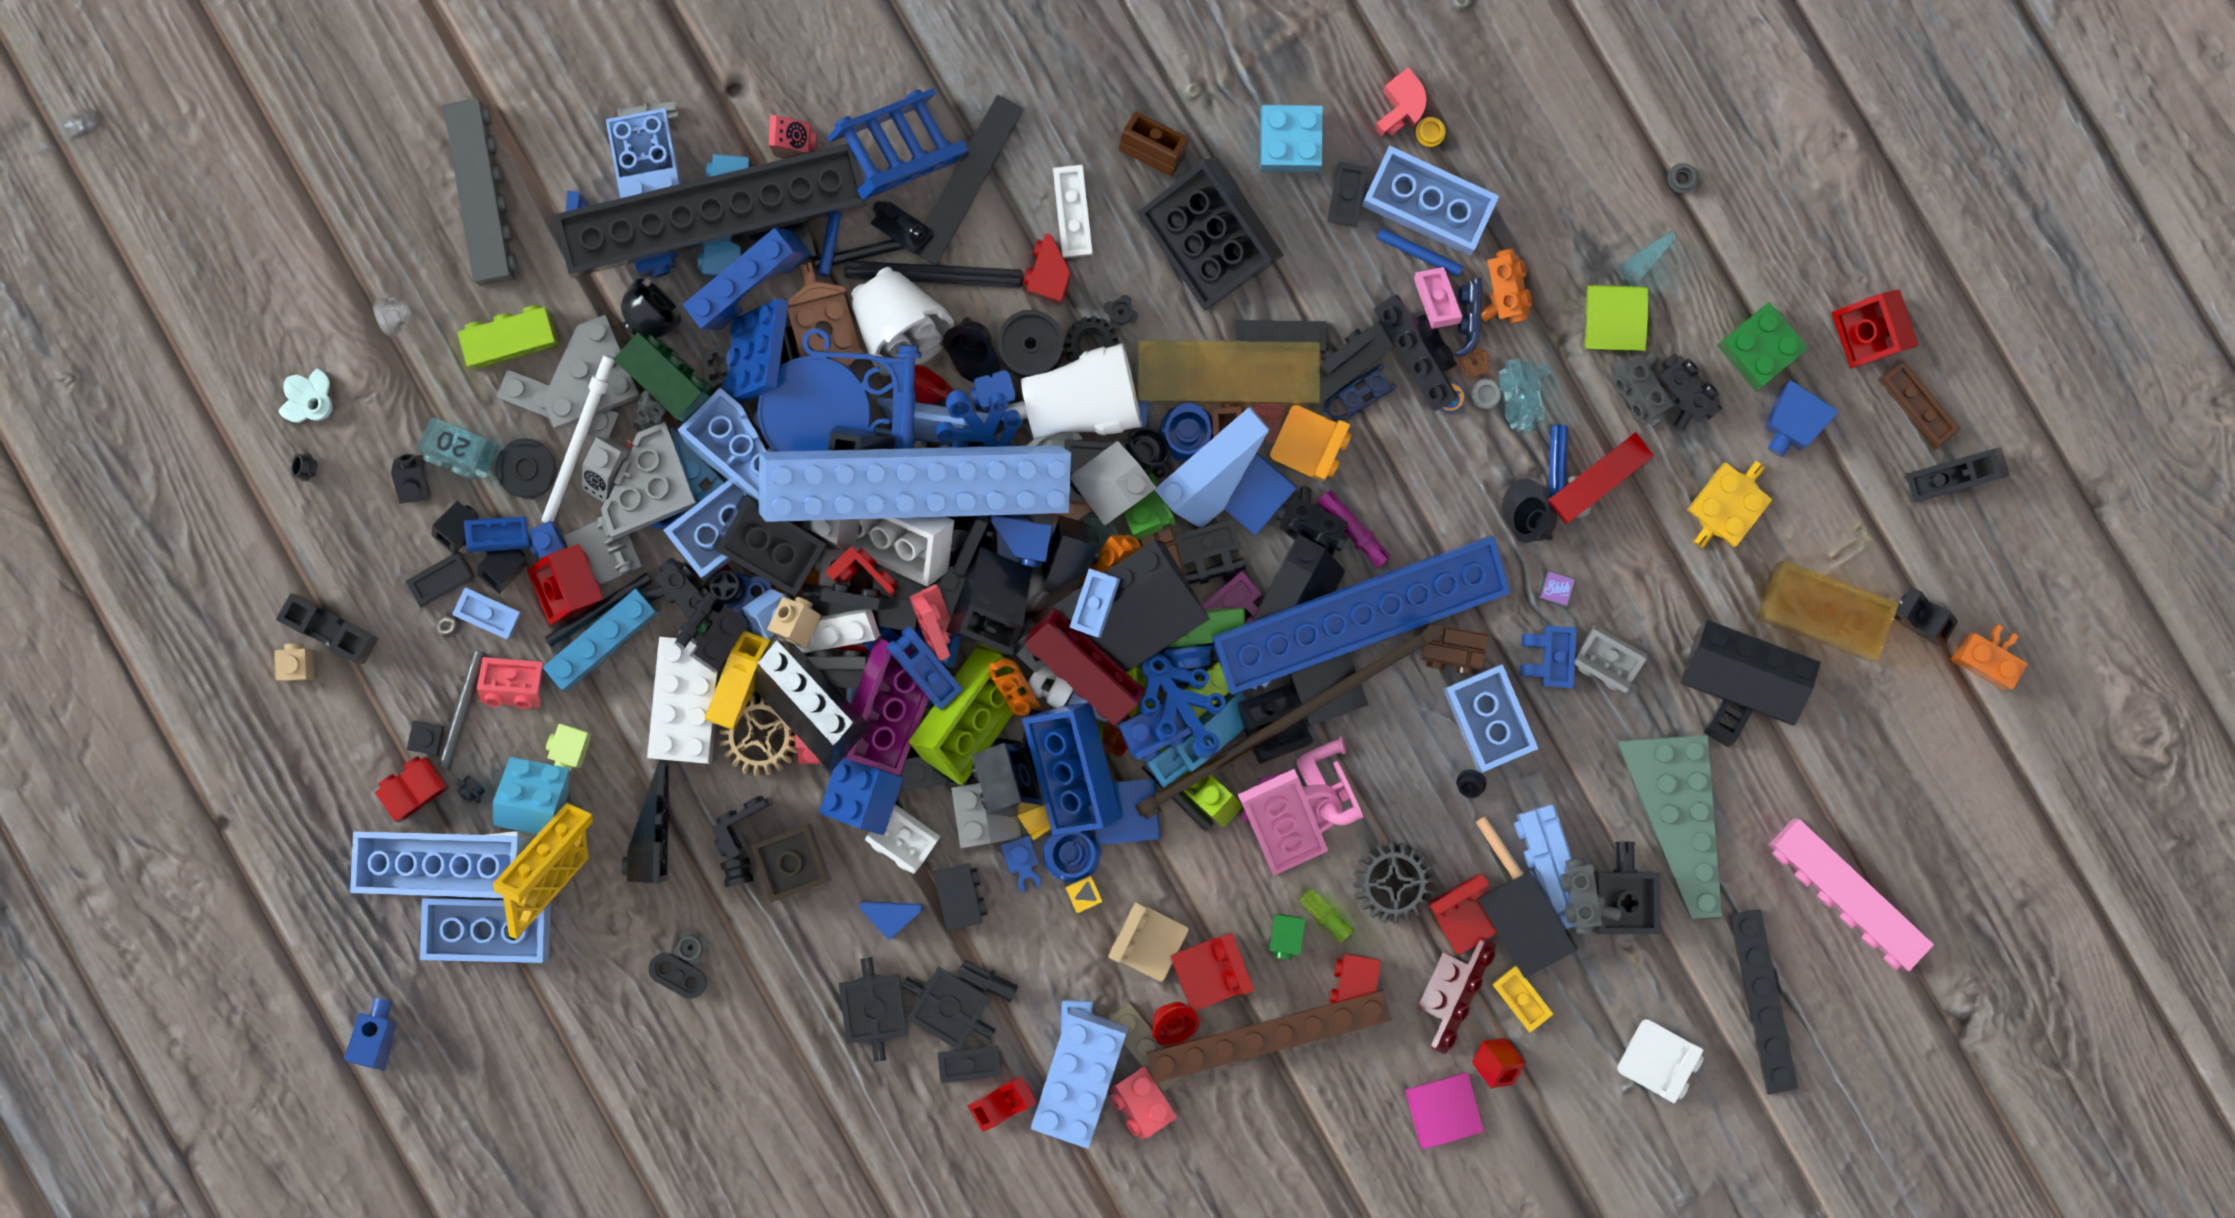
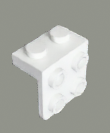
(1660, 1060)

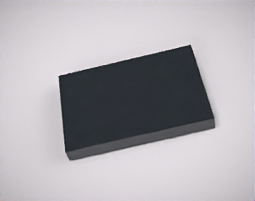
(1528, 923)

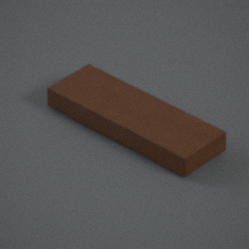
(1919, 404)

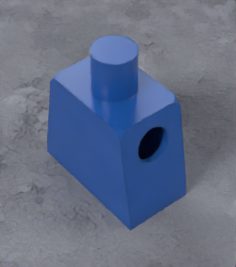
(1796, 418)
(369, 1049)

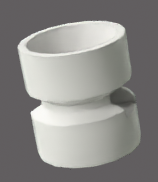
(1055, 696)

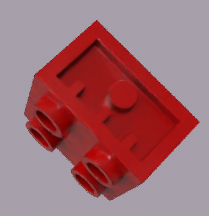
(845, 569)
(1462, 914)
(1211, 971)

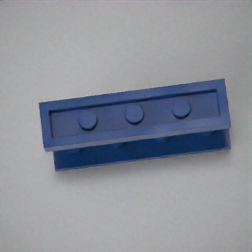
(898, 171)

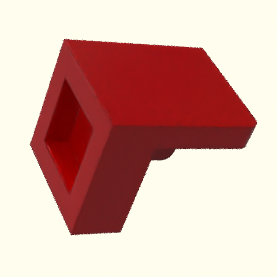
(1498, 1062)

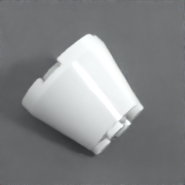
(898, 313)

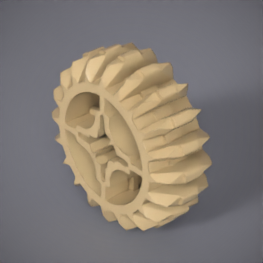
(768, 748)

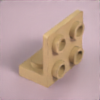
(1148, 941)

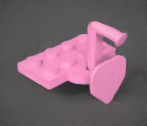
(1292, 817)

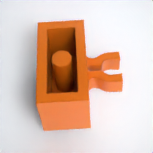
(1989, 660)

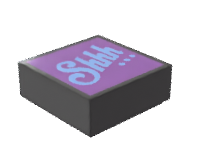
(1556, 588)

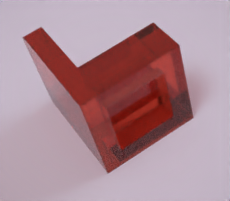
(1271, 415)

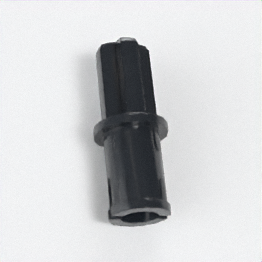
(988, 980)

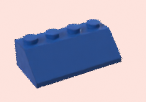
(1072, 768)

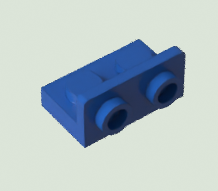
(1141, 735)

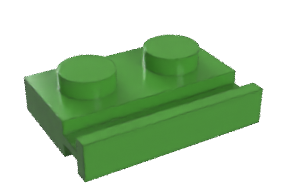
(1148, 514)

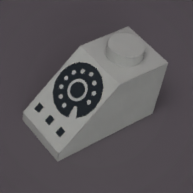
(602, 466)

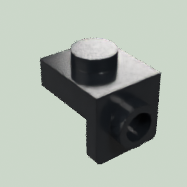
(410, 478)

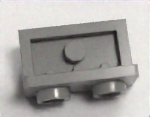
(1609, 659)

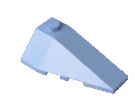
(726, 441)
(1210, 476)

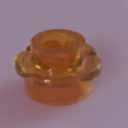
(1482, 365)

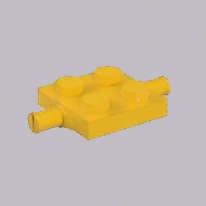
(1729, 504)

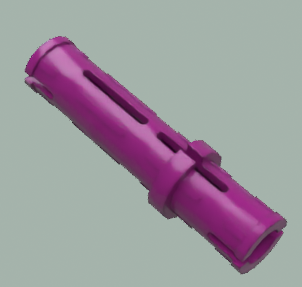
(1355, 530)

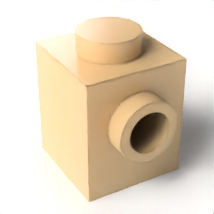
(794, 621)
(294, 663)

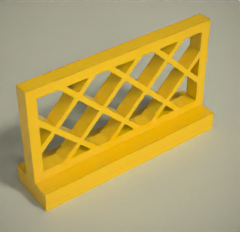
(543, 867)

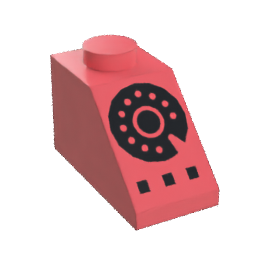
(791, 137)

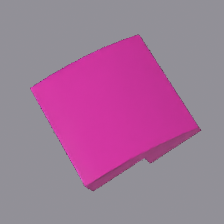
(1444, 1110)

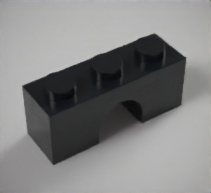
(498, 566)
(327, 628)

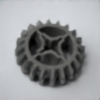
(1394, 897)

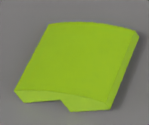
(1616, 317)

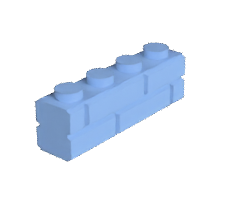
(1546, 852)

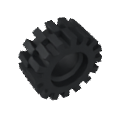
(1086, 326)

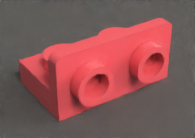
(933, 619)
(510, 683)

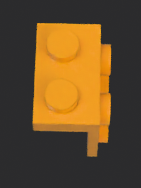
(1310, 443)

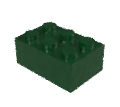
(664, 375)

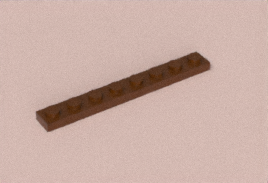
(1268, 1036)

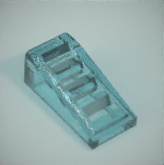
(1640, 263)

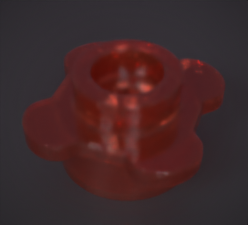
(1119, 746)

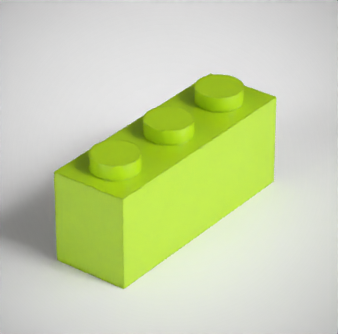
(507, 337)

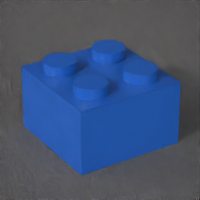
(861, 796)

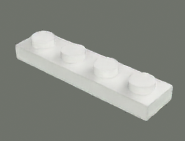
(840, 631)

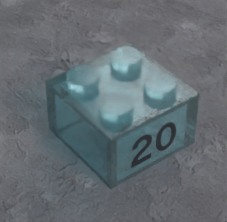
(454, 446)

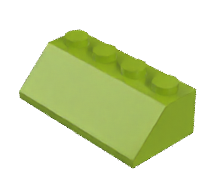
(967, 722)

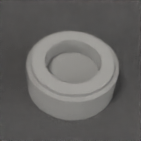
(1485, 394)

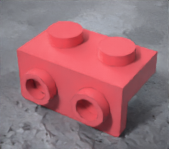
(1141, 1103)

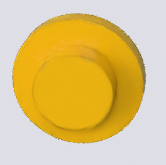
(1430, 132)

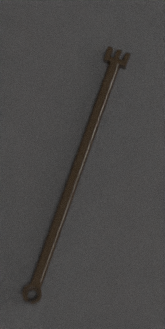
(1150, 805)

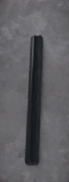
(938, 273)

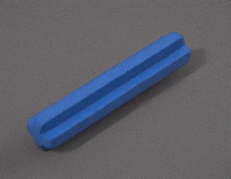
(1558, 458)

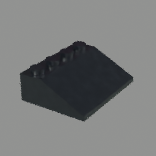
(1210, 232)
(1149, 607)

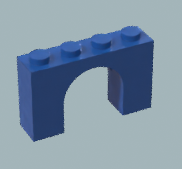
(718, 300)

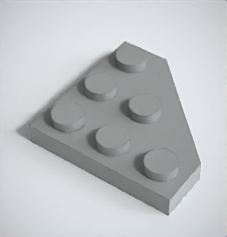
(581, 361)
(648, 485)

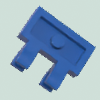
(1558, 656)

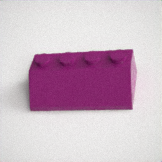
(892, 708)

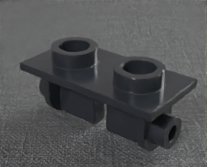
(900, 226)

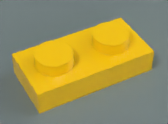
(1522, 999)

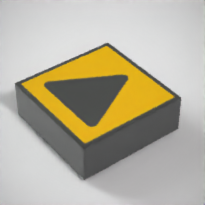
(1083, 894)

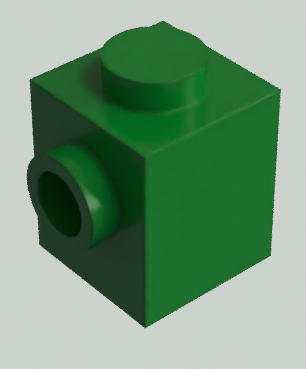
(1286, 935)

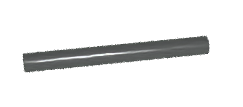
(461, 710)

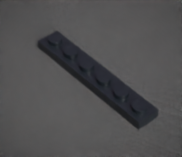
(1763, 1001)

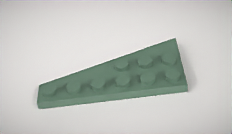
(1678, 802)

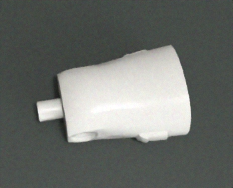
(1082, 396)

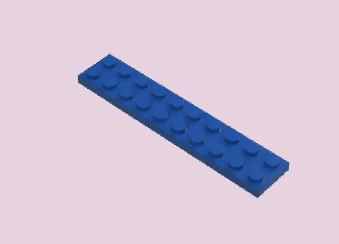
(1360, 614)

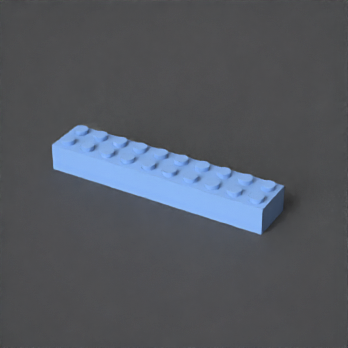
(913, 482)

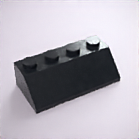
(1750, 672)
(809, 703)

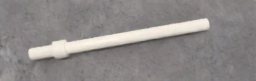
(597, 386)

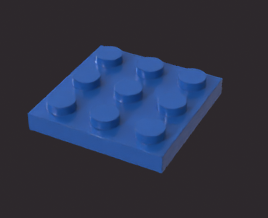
(755, 351)

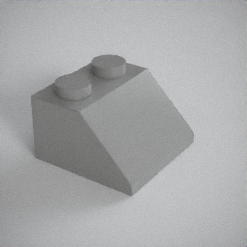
(974, 822)

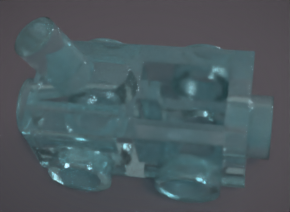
(1522, 393)

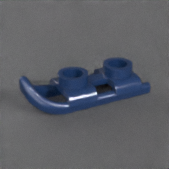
(1471, 321)
(1352, 397)

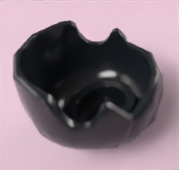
(1148, 448)

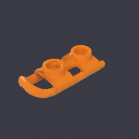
(1009, 685)

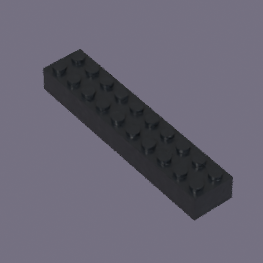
(709, 210)

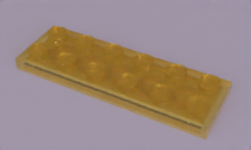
(1229, 372)

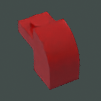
(1002, 1103)

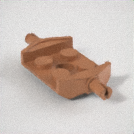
(822, 304)

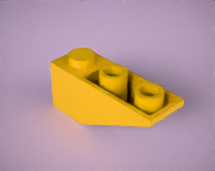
(737, 680)

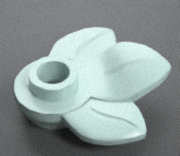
(304, 394)

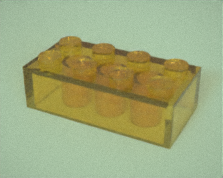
(1827, 611)

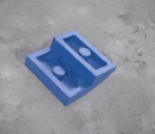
(1259, 494)
(1131, 825)

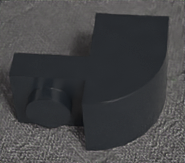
(1925, 617)

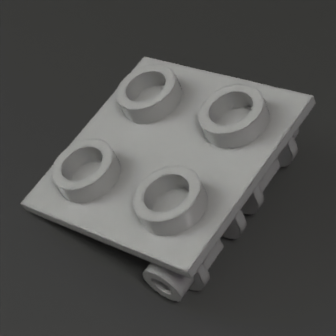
(606, 556)

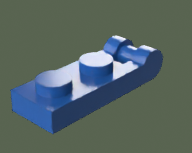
(925, 668)

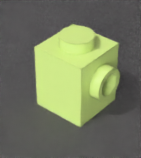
(568, 746)

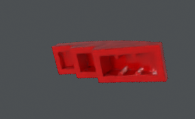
(1600, 478)

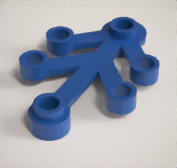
(960, 406)
(1179, 700)

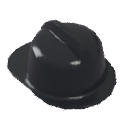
(971, 350)
(1529, 512)

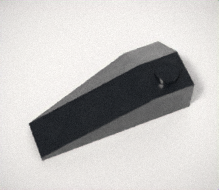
(649, 844)

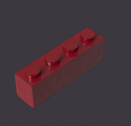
(1084, 667)

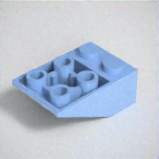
(643, 152)

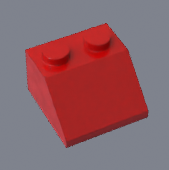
(1875, 328)
(564, 584)

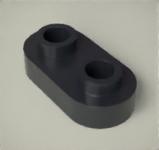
(677, 977)

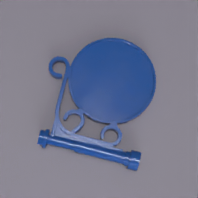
(824, 393)

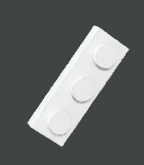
(1072, 211)

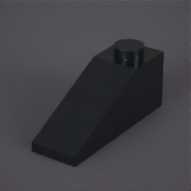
(1958, 474)

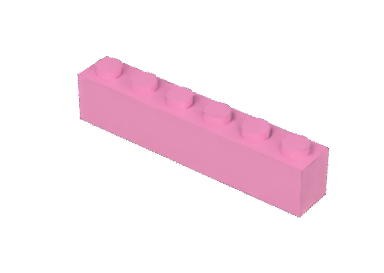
(1851, 895)

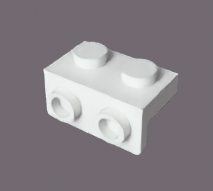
(905, 840)

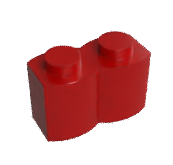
(411, 789)

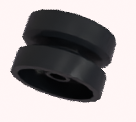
(1019, 331)

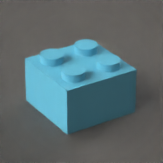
(1290, 138)
(529, 795)

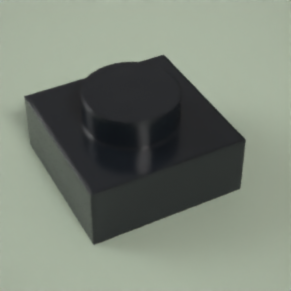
(425, 738)

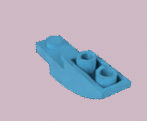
(1179, 759)

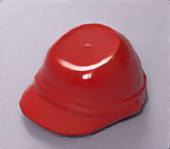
(929, 386)
(1174, 1023)

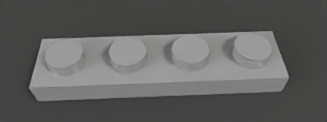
(529, 395)

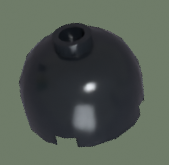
(648, 310)

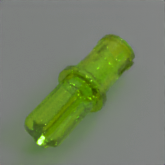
(1326, 915)

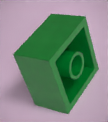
(1762, 346)

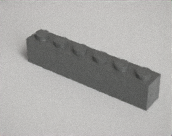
(479, 191)

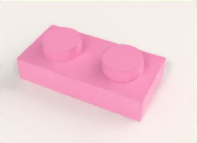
(1437, 297)

